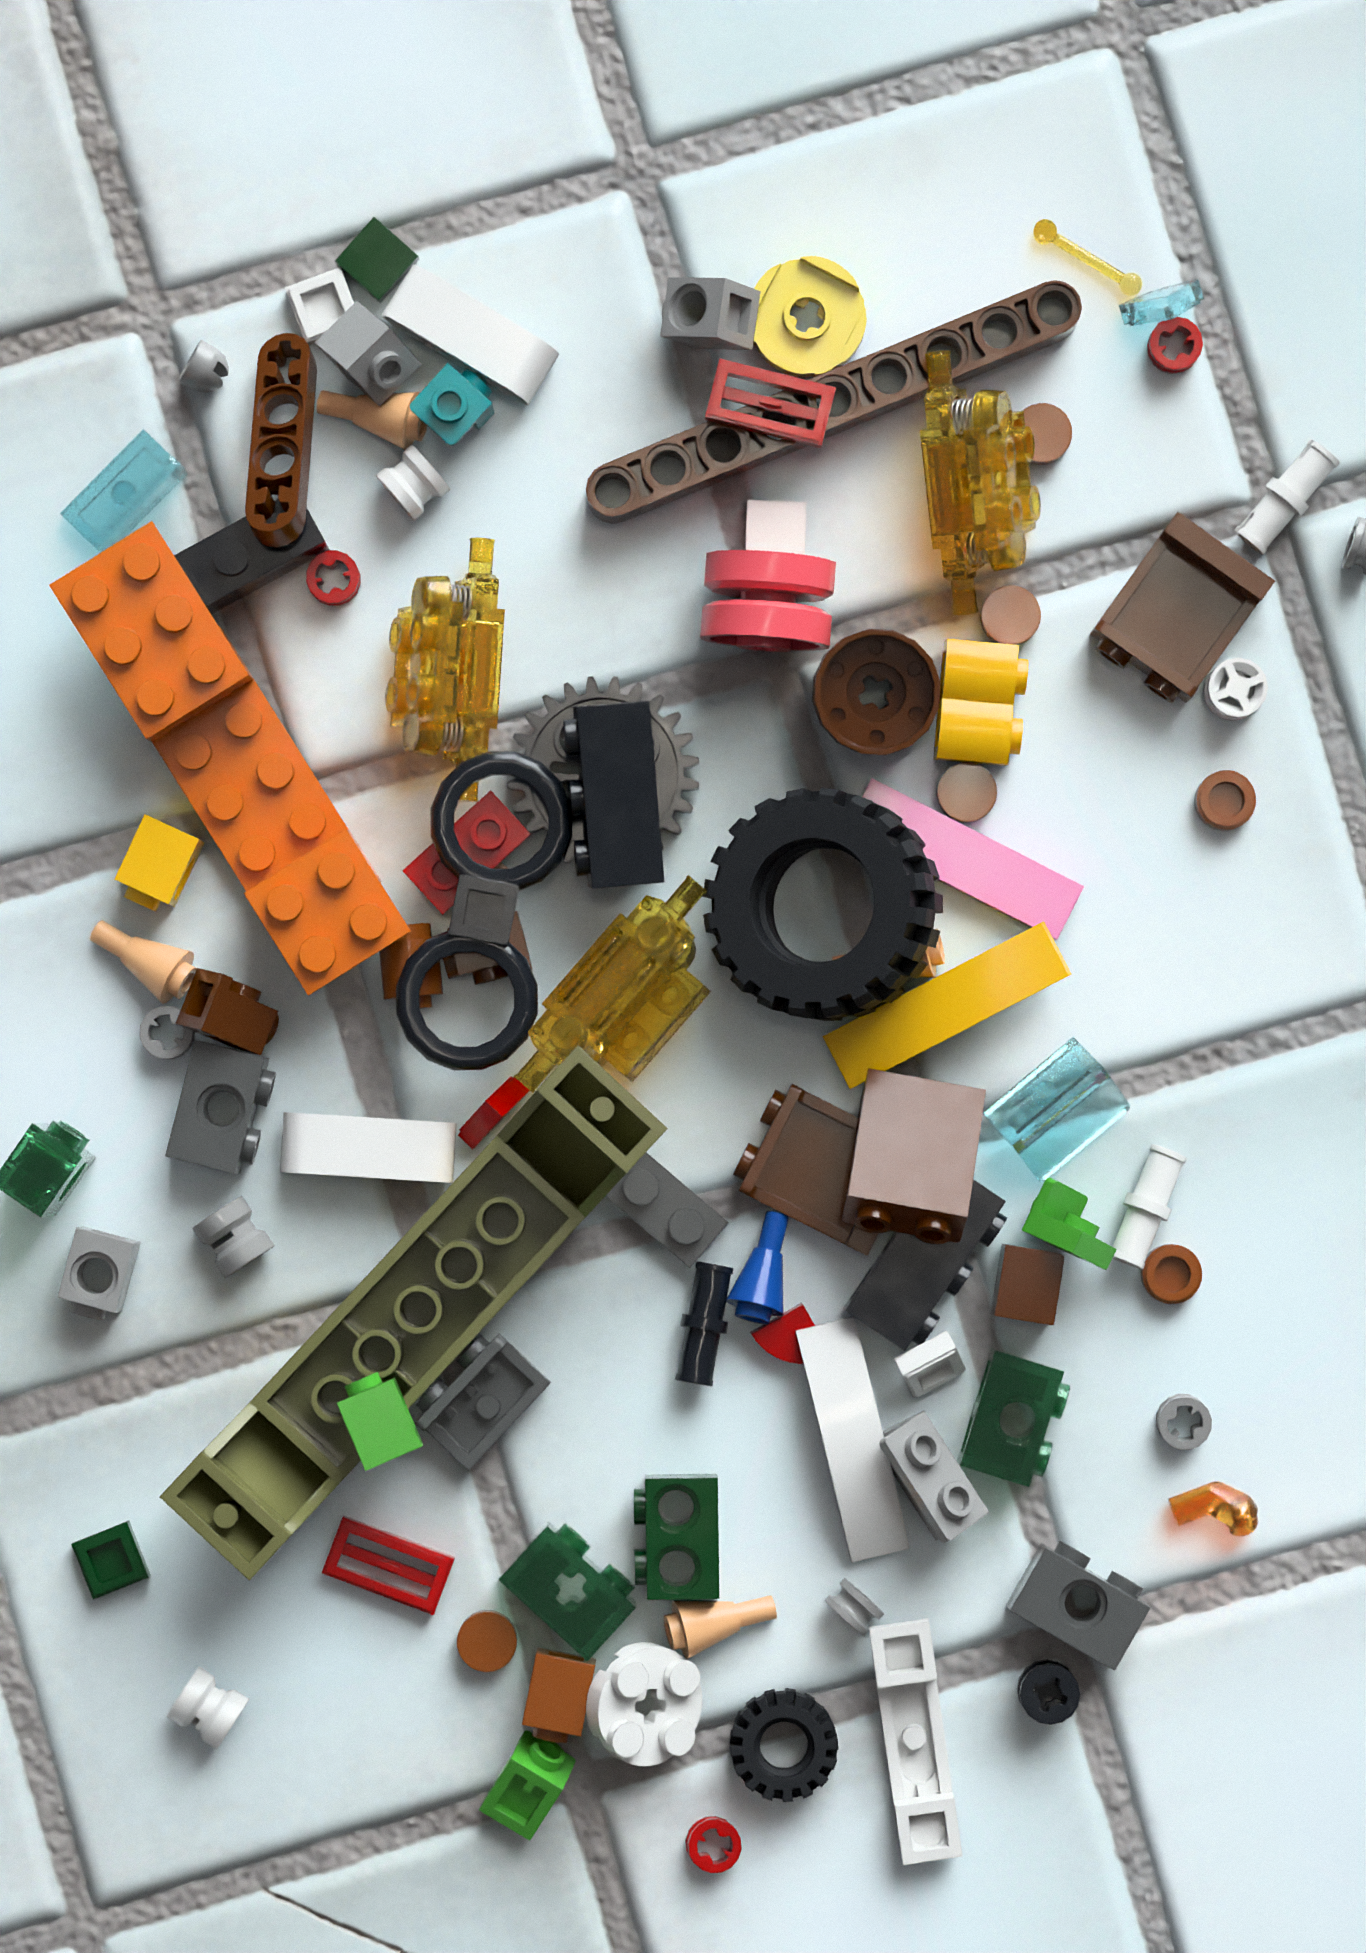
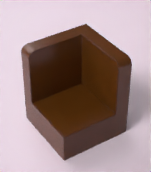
(1027, 1284)

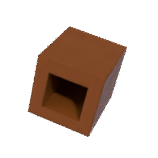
(558, 1695)

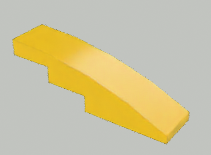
(947, 1004)

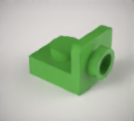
(1057, 1221)
(528, 1785)

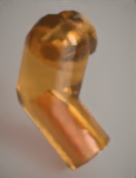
(1219, 1501)

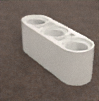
(470, 334)
(368, 1147)

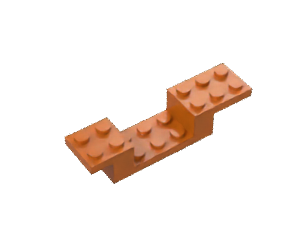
(231, 757)

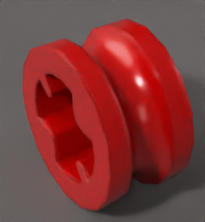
(1182, 361)
(330, 560)
(703, 1859)

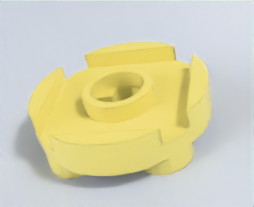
(839, 305)

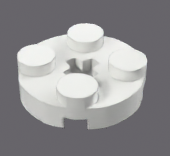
(675, 1711)

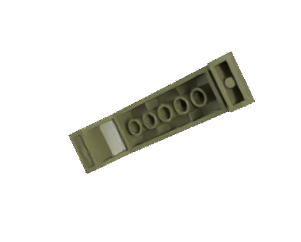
(416, 1308)

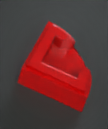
(492, 1111)
(780, 1335)

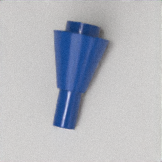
(760, 1284)

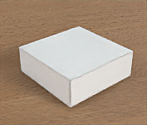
(319, 303)
(776, 526)
(930, 1364)

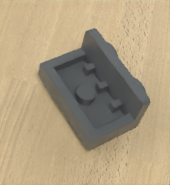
(481, 1400)

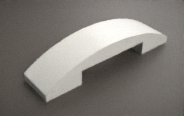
(851, 1439)
(915, 1741)

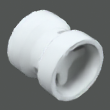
(207, 1707)

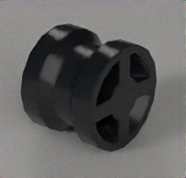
(1042, 1678)

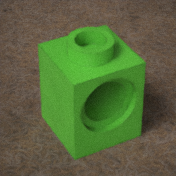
(378, 1420)

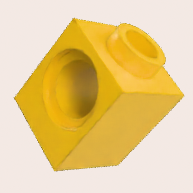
(158, 863)

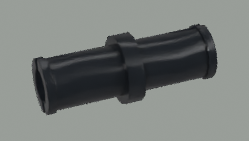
(704, 1323)

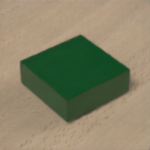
(377, 260)
(111, 1559)

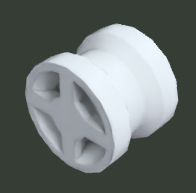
(413, 482)
(1245, 684)

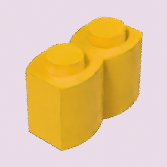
(978, 702)

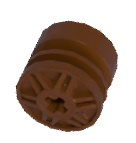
(910, 701)

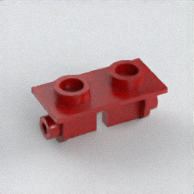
(484, 833)

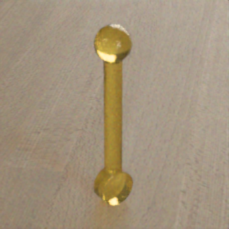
(1046, 233)

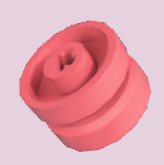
(767, 607)

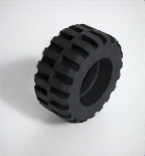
(747, 889)

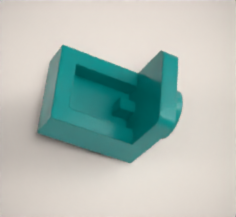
(453, 404)

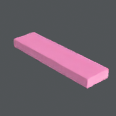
(983, 866)

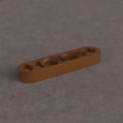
(277, 439)

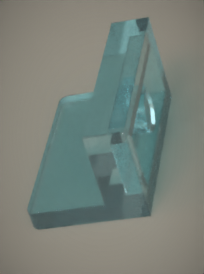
(124, 492)
(1057, 1109)

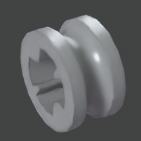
(1356, 546)
(157, 1047)
(1168, 1411)
(854, 1607)

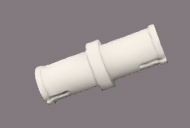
(1286, 496)
(1147, 1206)

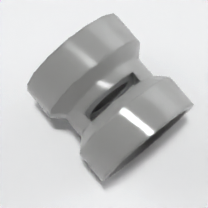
(235, 1251)

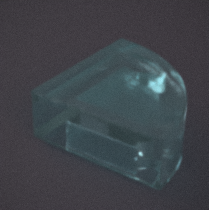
(1161, 303)

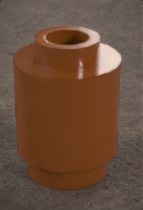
(394, 958)

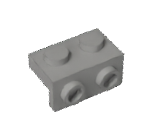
(931, 1477)

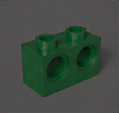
(695, 1536)

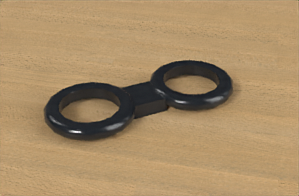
(483, 910)

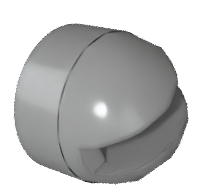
(205, 369)

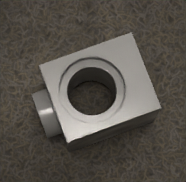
(710, 313)
(368, 353)
(117, 1252)

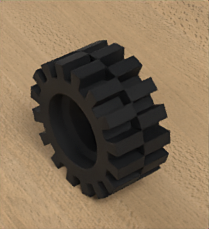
(793, 1780)

